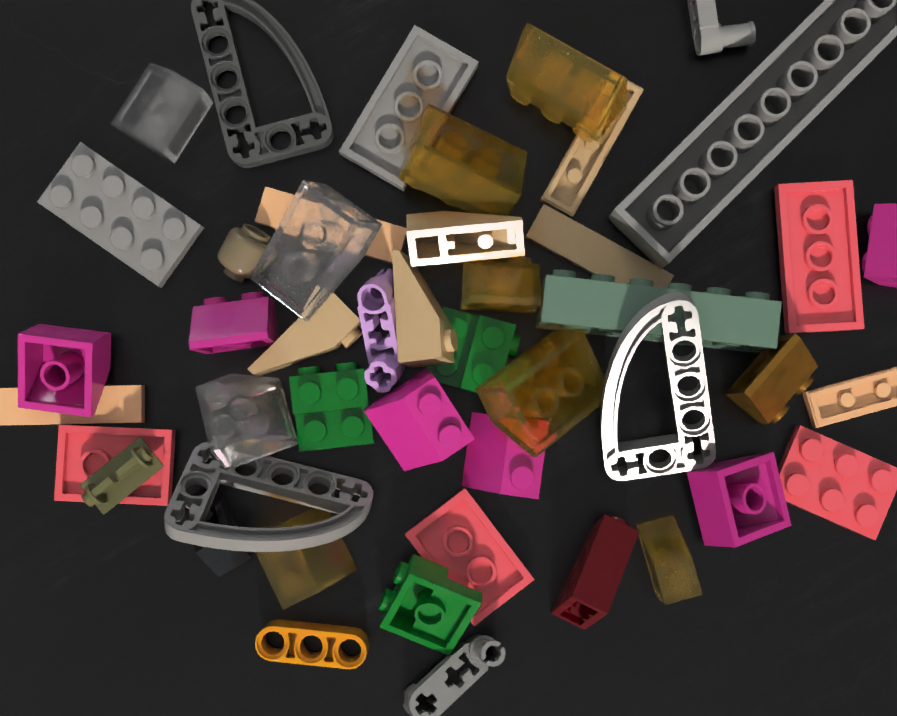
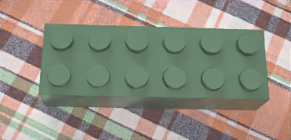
(606, 308)

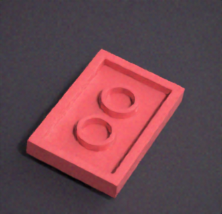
(88, 448)
(837, 482)
(473, 550)

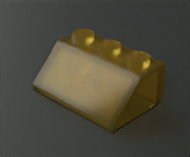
(566, 85)
(463, 164)
(544, 390)

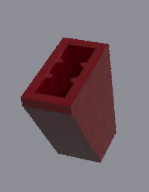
(596, 572)

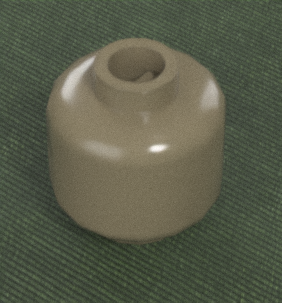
(242, 251)

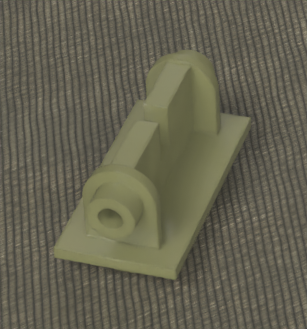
(121, 476)

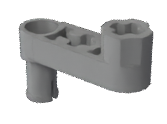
(709, 34)
(434, 684)

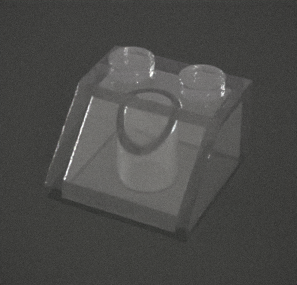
(163, 111)
(245, 418)

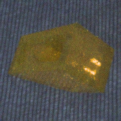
(668, 560)

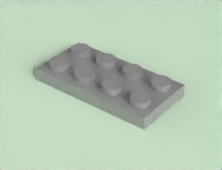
(420, 74)
(120, 214)

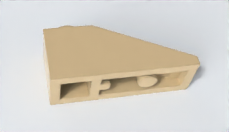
(462, 237)
(421, 325)
(324, 332)

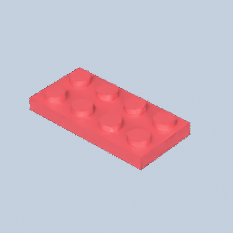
(819, 257)

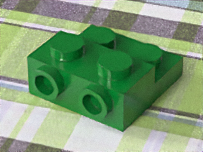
(480, 352)
(331, 407)
(428, 605)

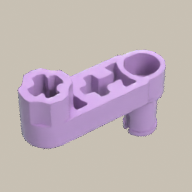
(381, 352)

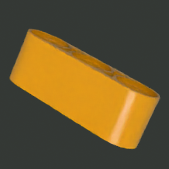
(296, 652)

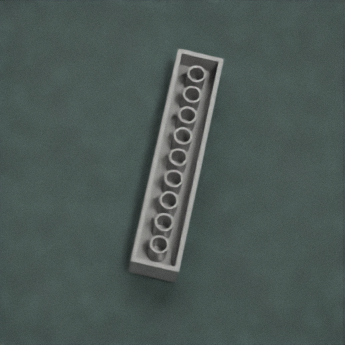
(753, 125)

